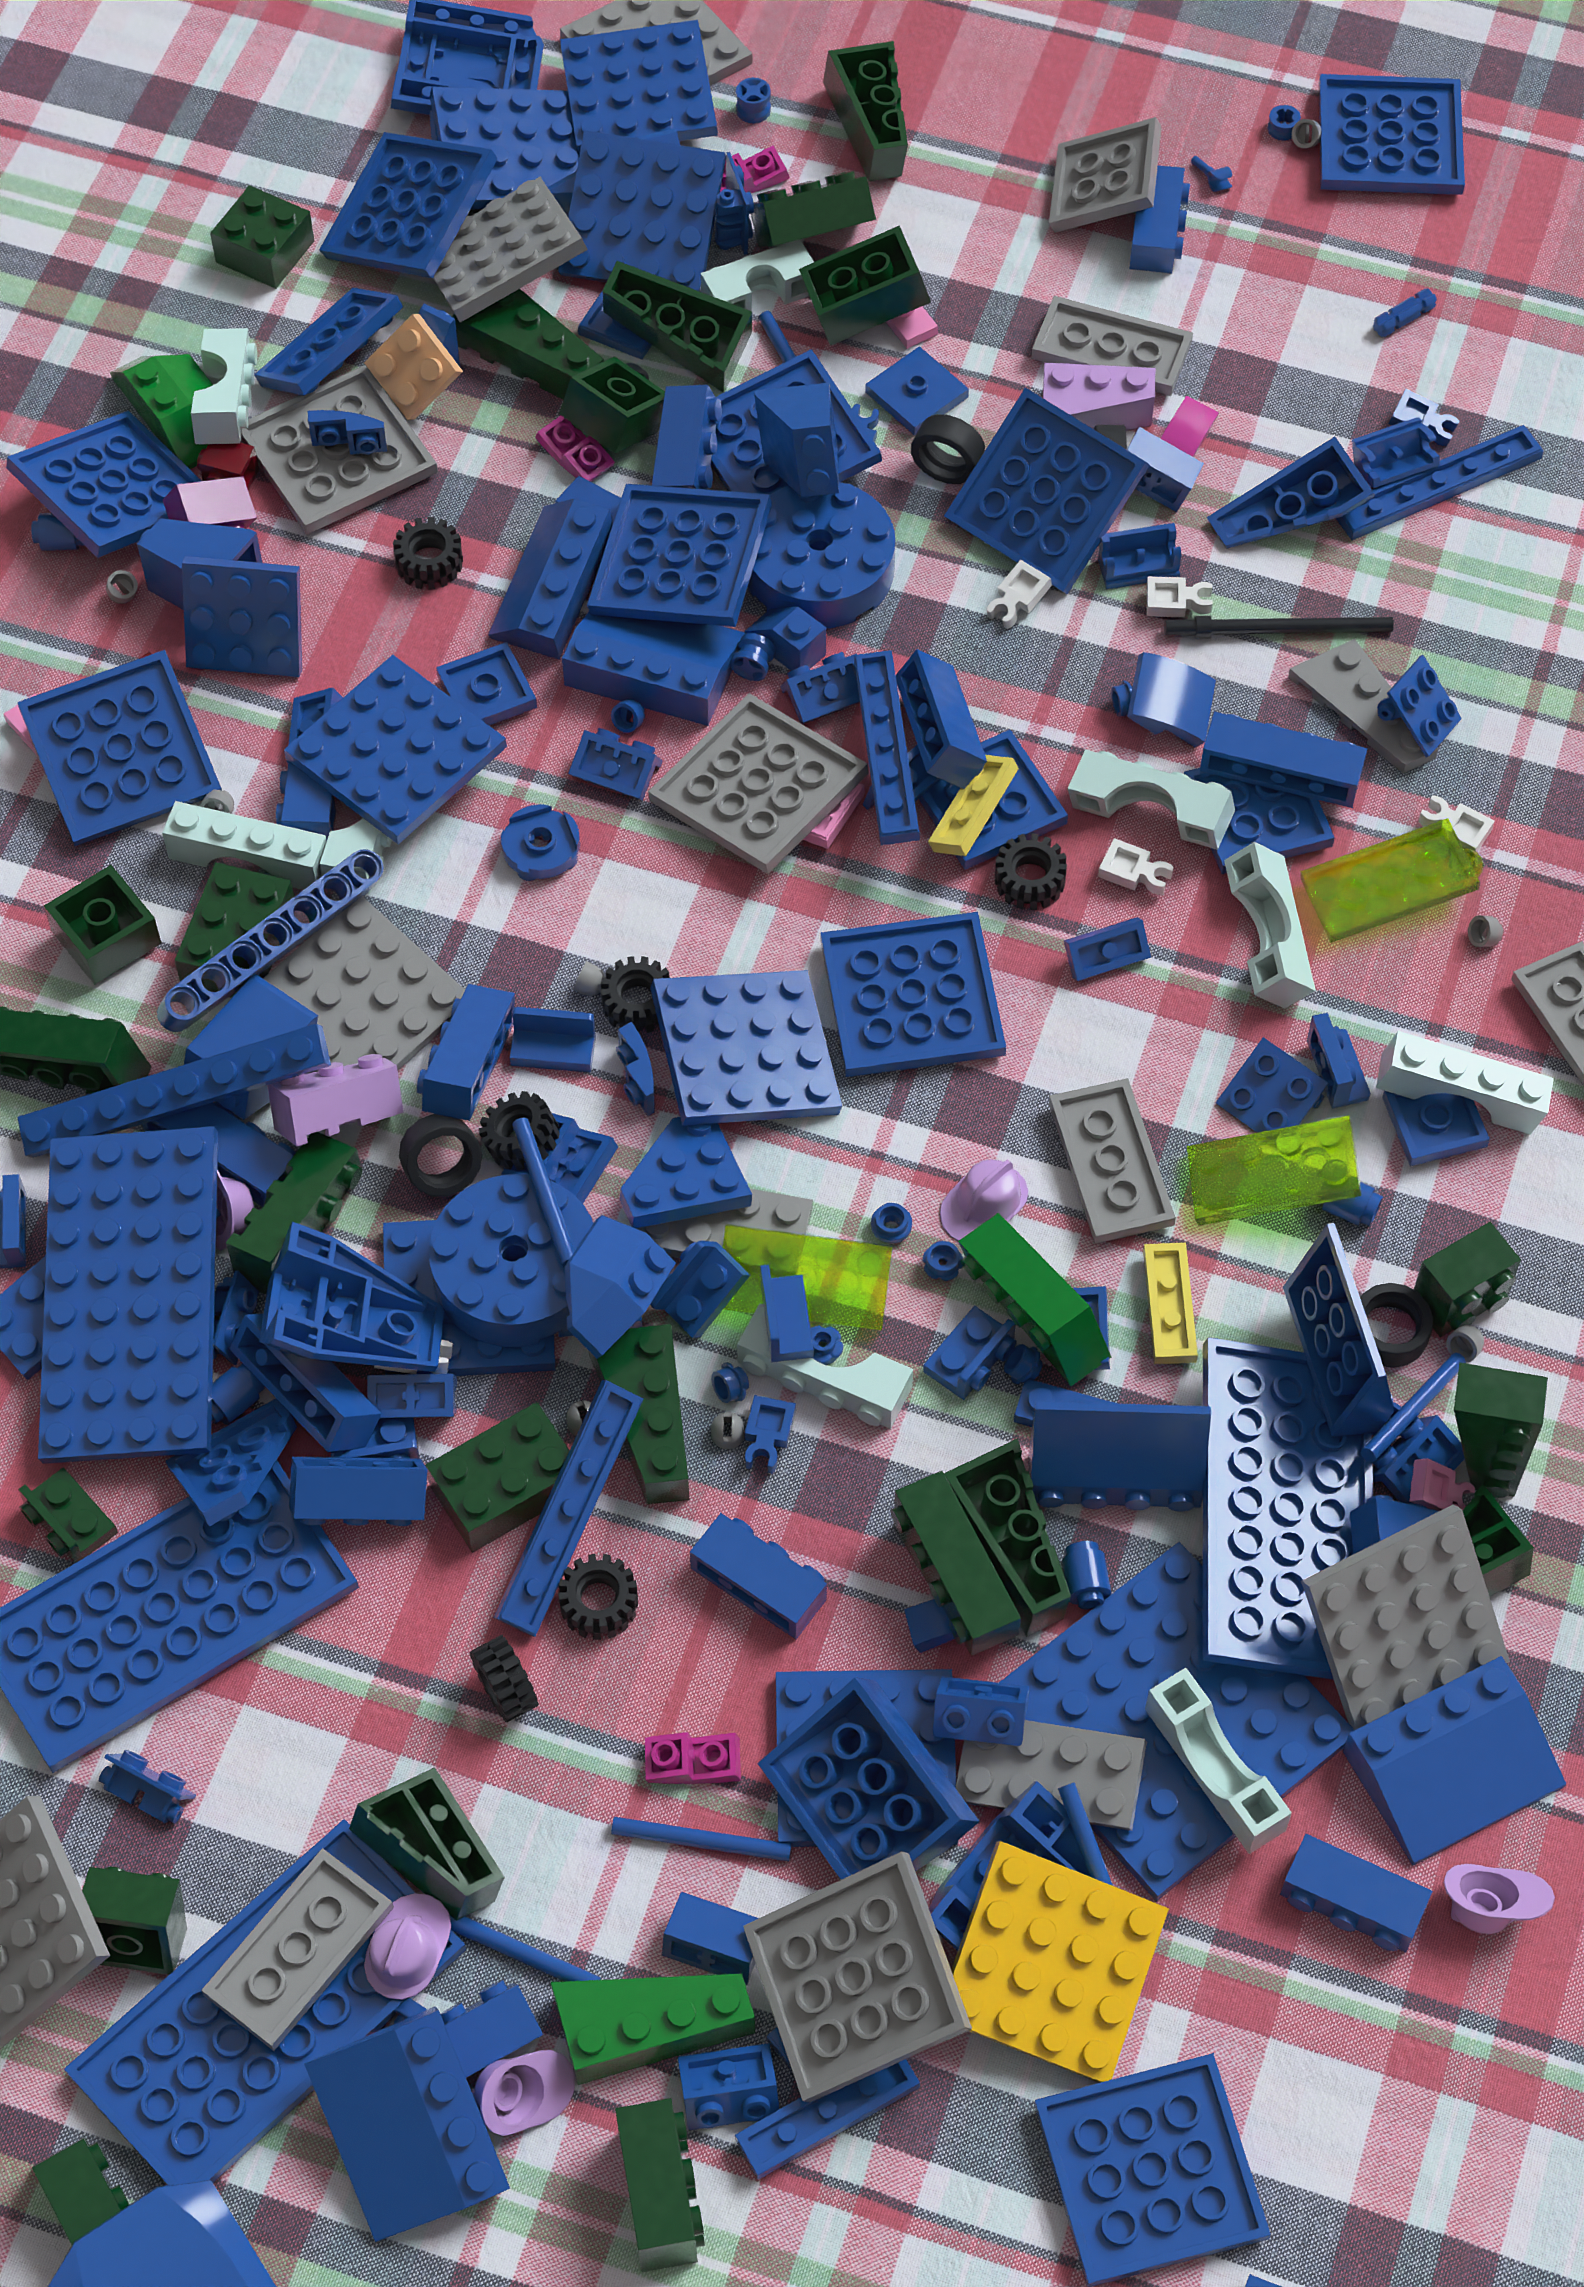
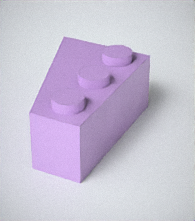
(1102, 393)
(335, 1098)

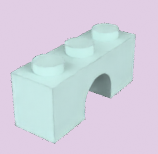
(771, 270)

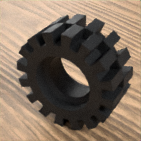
(428, 536)
(1035, 853)
(626, 977)
(498, 1127)
(598, 1620)
(504, 1678)

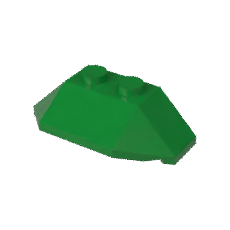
(163, 395)

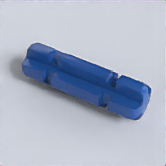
(1404, 312)

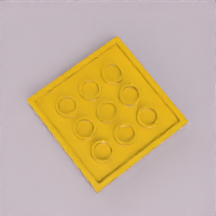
(1055, 1961)

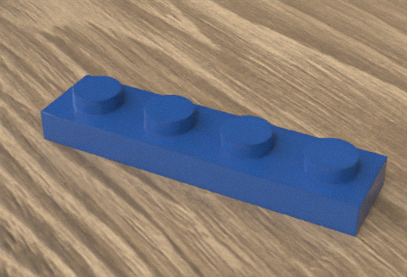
(809, 2124)

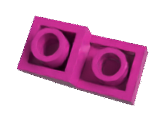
(760, 170)
(1190, 426)
(574, 450)
(691, 1760)

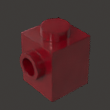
(228, 461)

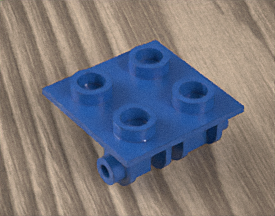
(733, 210)
(1421, 705)
(1272, 1090)

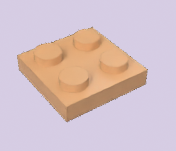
(413, 367)

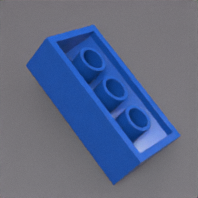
(553, 577)

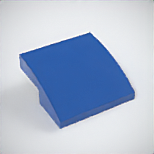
(1171, 698)
(576, 1159)

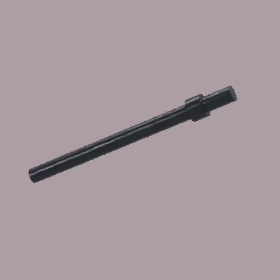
(1204, 626)

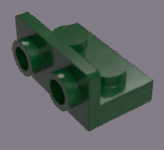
(68, 1515)

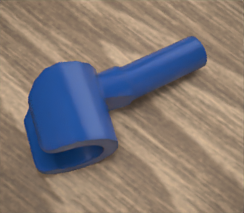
(1216, 178)

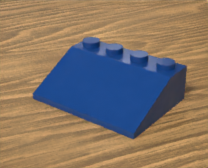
(655, 662)
(1338, 1339)
(1119, 1455)
(1455, 1760)
(866, 1784)
(407, 2125)

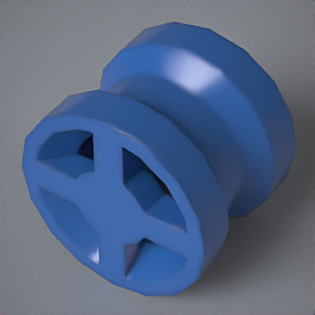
(753, 100)
(753, 657)

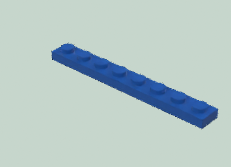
(177, 1089)

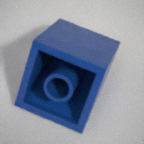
(800, 437)
(171, 540)
(249, 1017)

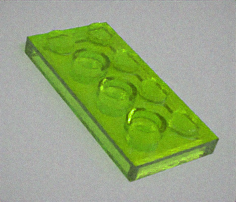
(1389, 880)
(1274, 1170)
(841, 1277)

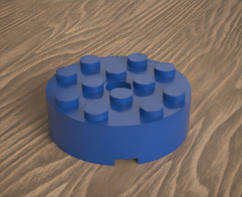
(825, 555)
(474, 1255)

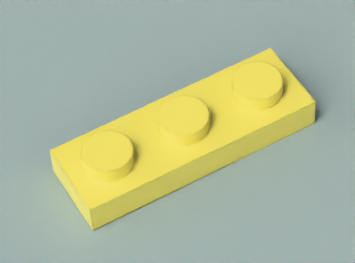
(973, 807)
(1170, 1303)

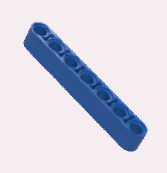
(258, 952)

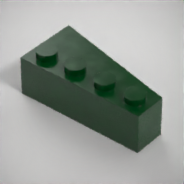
(308, 1196)

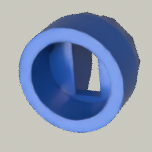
(623, 712)

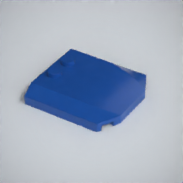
(463, 48)
(166, 2240)

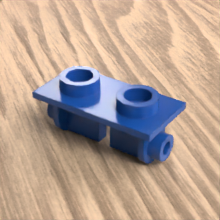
(232, 1301)
(161, 1790)

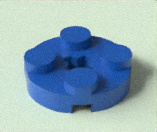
(546, 861)

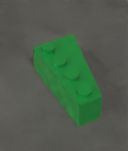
(1035, 1298)
(648, 2020)

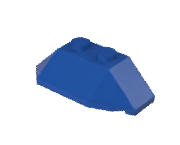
(612, 1282)

